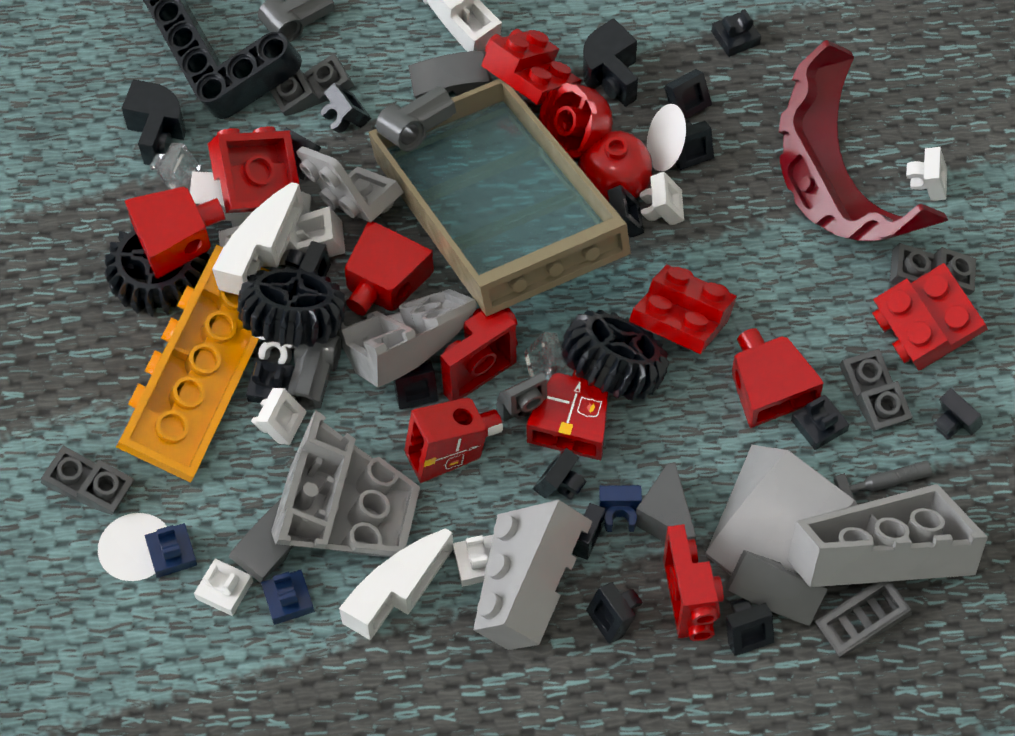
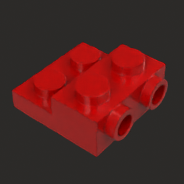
(527, 63)
(252, 166)
(684, 308)
(928, 317)
(482, 355)
(691, 586)

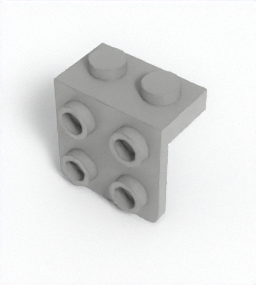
(357, 193)

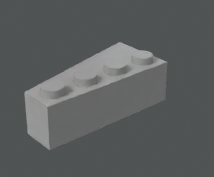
(887, 541)

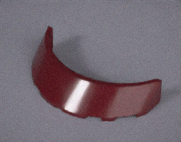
(814, 161)

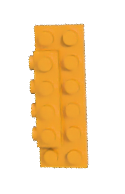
(190, 379)

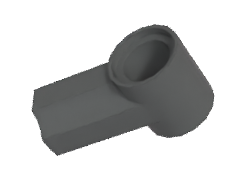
(292, 15)
(408, 125)
(313, 371)

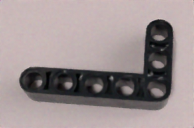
(226, 85)

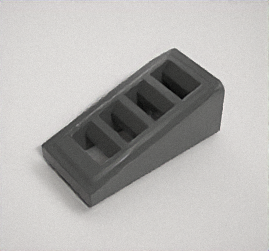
(900, 612)

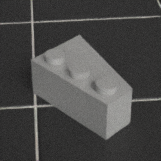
(524, 570)

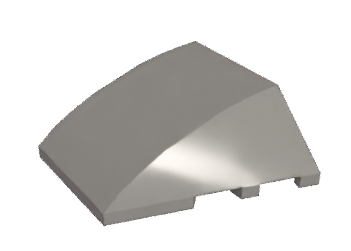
(395, 344)
(343, 497)
(767, 502)

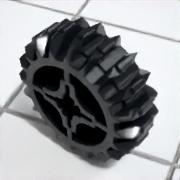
(130, 259)
(291, 306)
(614, 354)

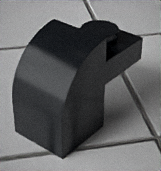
(606, 62)
(156, 114)

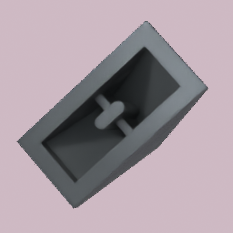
(665, 506)

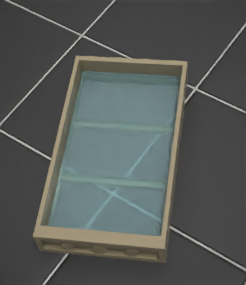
(504, 199)

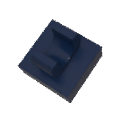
(620, 502)
(170, 550)
(287, 596)

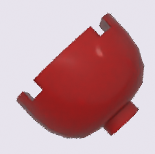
(576, 117)
(617, 161)

